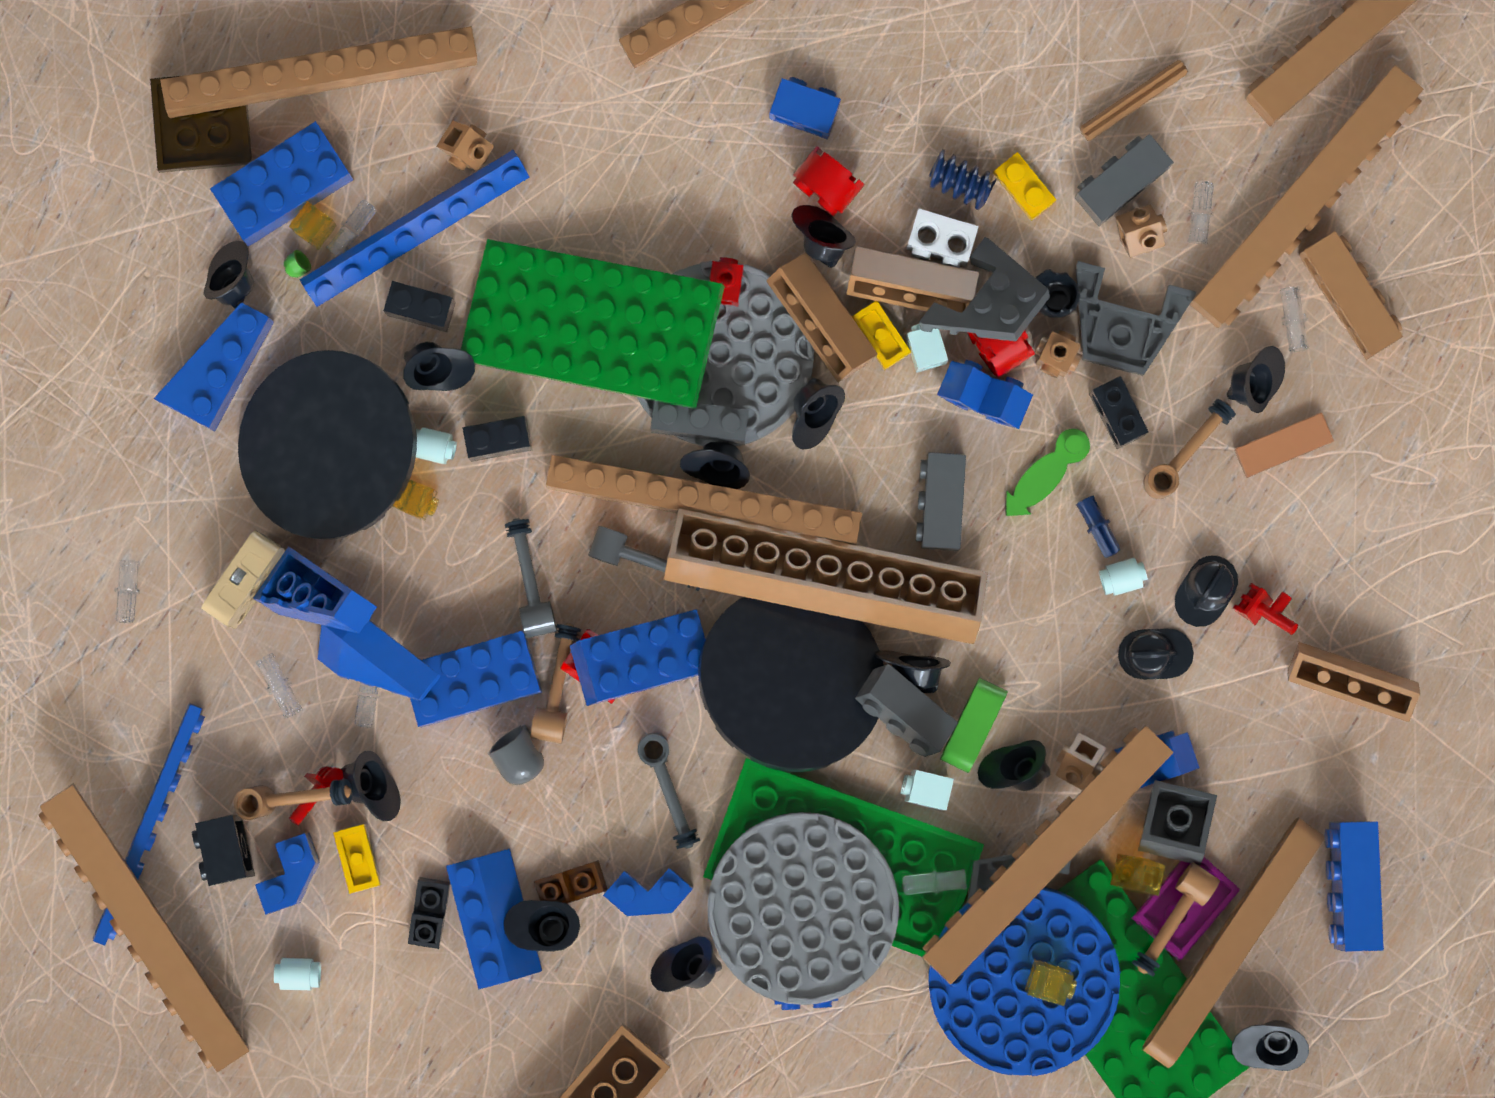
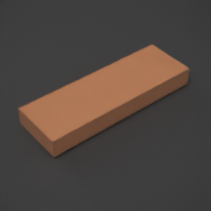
(1284, 445)

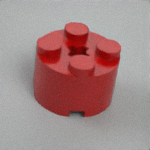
(828, 181)
(1002, 355)

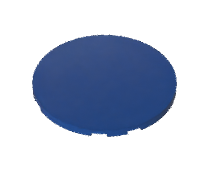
(1016, 1033)

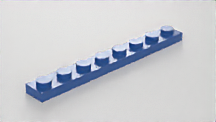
(414, 228)
(156, 807)

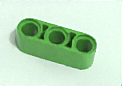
(974, 725)

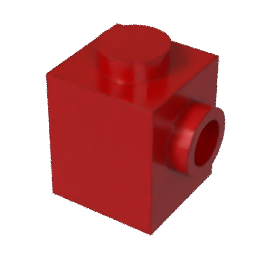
(730, 275)

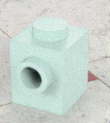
(926, 348)

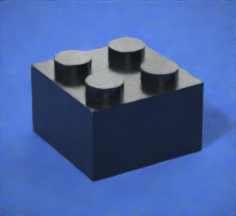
(223, 850)

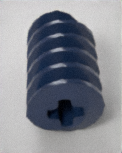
(961, 180)

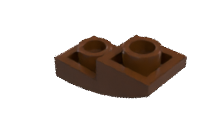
(572, 884)

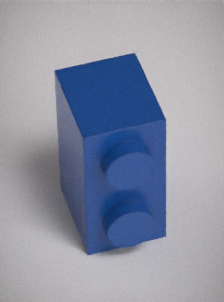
(805, 107)

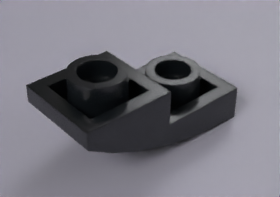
(429, 913)

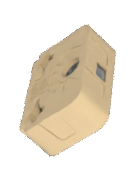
(242, 579)

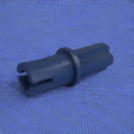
(1098, 526)

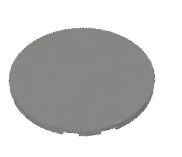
(754, 356)
(803, 908)

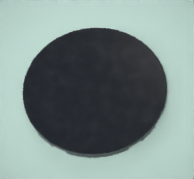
(327, 444)
(787, 683)

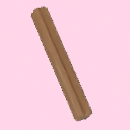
(1133, 100)

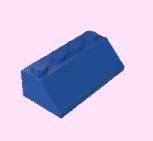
(483, 895)

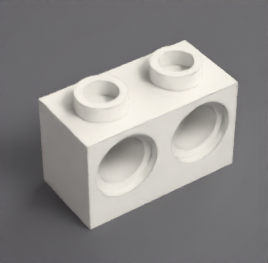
(944, 230)

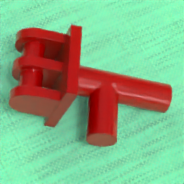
(1257, 605)
(321, 779)

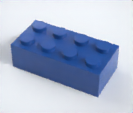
(280, 184)
(639, 657)
(478, 679)
(1355, 886)

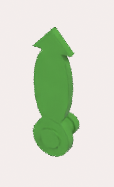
(1047, 472)

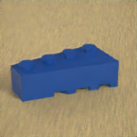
(216, 370)
(311, 594)

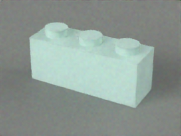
(927, 789)

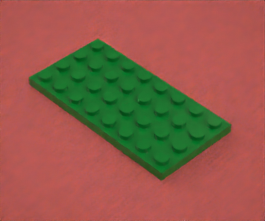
(592, 323)
(904, 842)
(1143, 999)

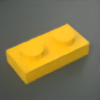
(1024, 186)
(881, 335)
(357, 858)

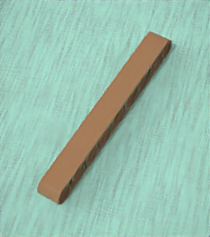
(1233, 943)

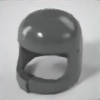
(517, 756)

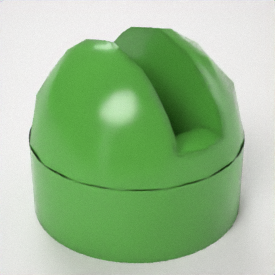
(297, 264)

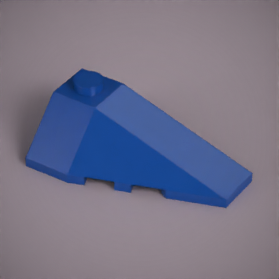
(375, 661)

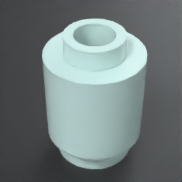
(435, 445)
(1123, 577)
(297, 974)

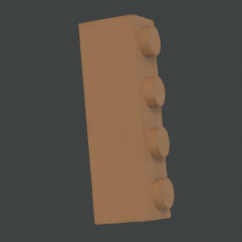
(910, 281)
(1351, 295)
(821, 317)
(1353, 681)

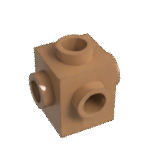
(465, 146)
(1141, 230)
(1055, 365)
(1080, 760)

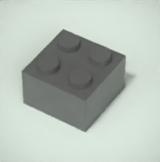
(1177, 822)

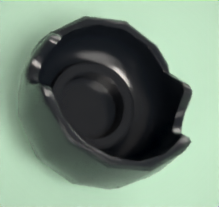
(1063, 294)

